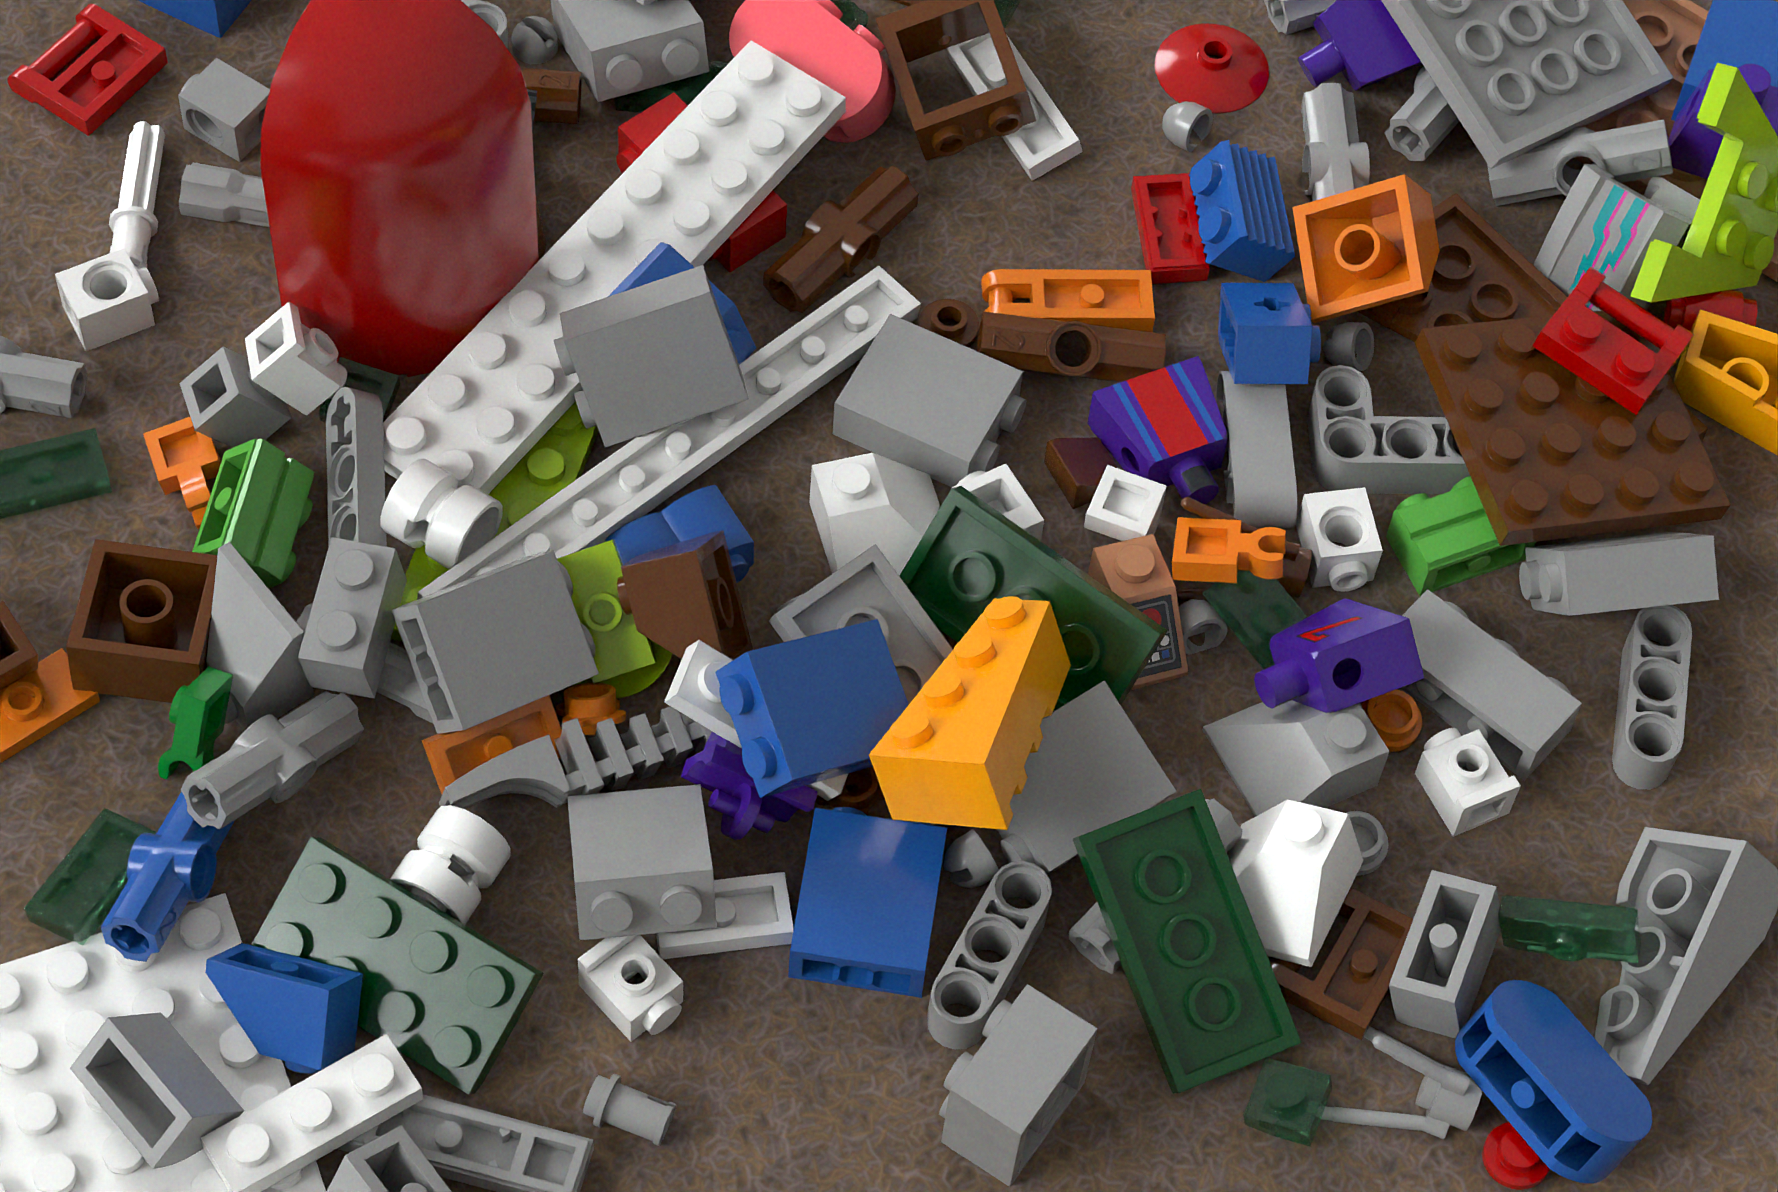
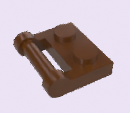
(1357, 969)

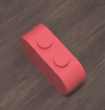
(826, 49)

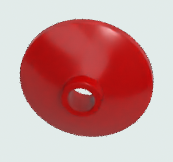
(1214, 83)

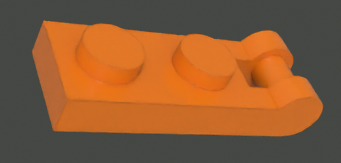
(1087, 296)

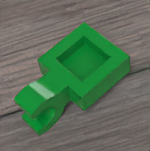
(199, 720)

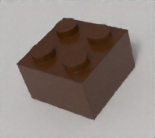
(141, 621)

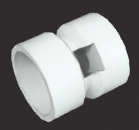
(434, 512)
(453, 861)

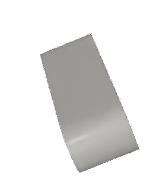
(1259, 453)
(1661, 673)
(994, 928)

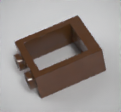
(932, 28)

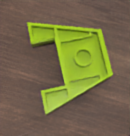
(1738, 208)

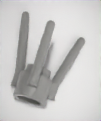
(1444, 1091)

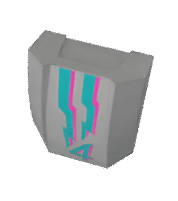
(1607, 230)

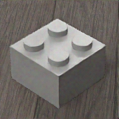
(1015, 1083)

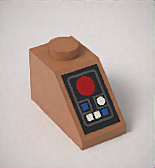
(1141, 577)

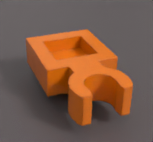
(1217, 549)

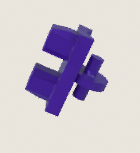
(734, 791)

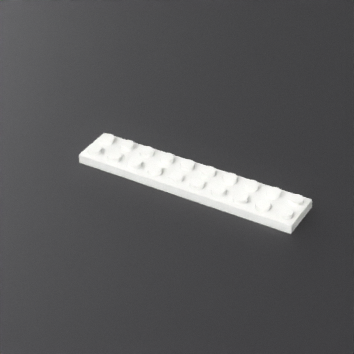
(685, 190)

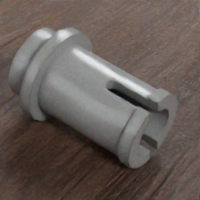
(628, 1109)

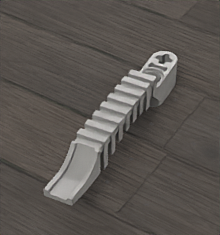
(538, 772)

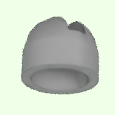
(528, 41)
(1180, 121)
(1347, 338)
(1201, 617)
(969, 861)

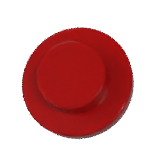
(1512, 1160)

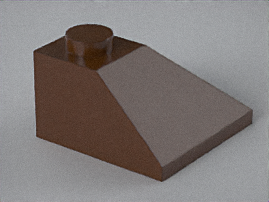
(686, 596)

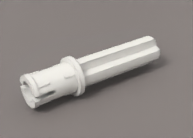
(134, 218)

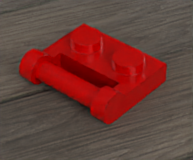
(99, 78)
(1605, 353)

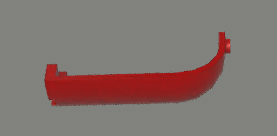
(398, 177)

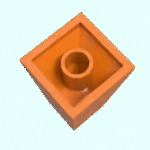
(1366, 246)

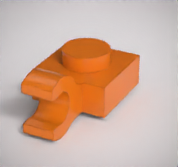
(184, 463)

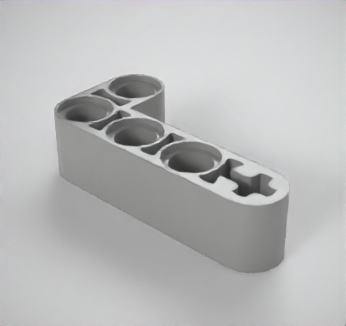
(1376, 442)

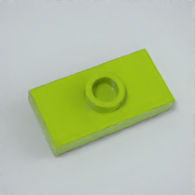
(598, 607)

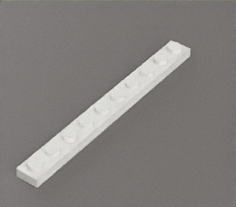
(670, 458)

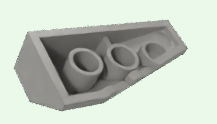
(1700, 920)

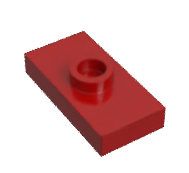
(1169, 228)

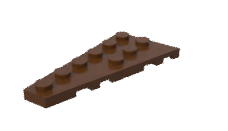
(1475, 282)

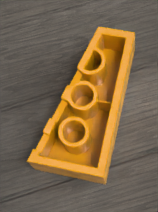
(1732, 377)
(975, 721)

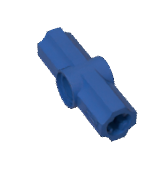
(162, 877)

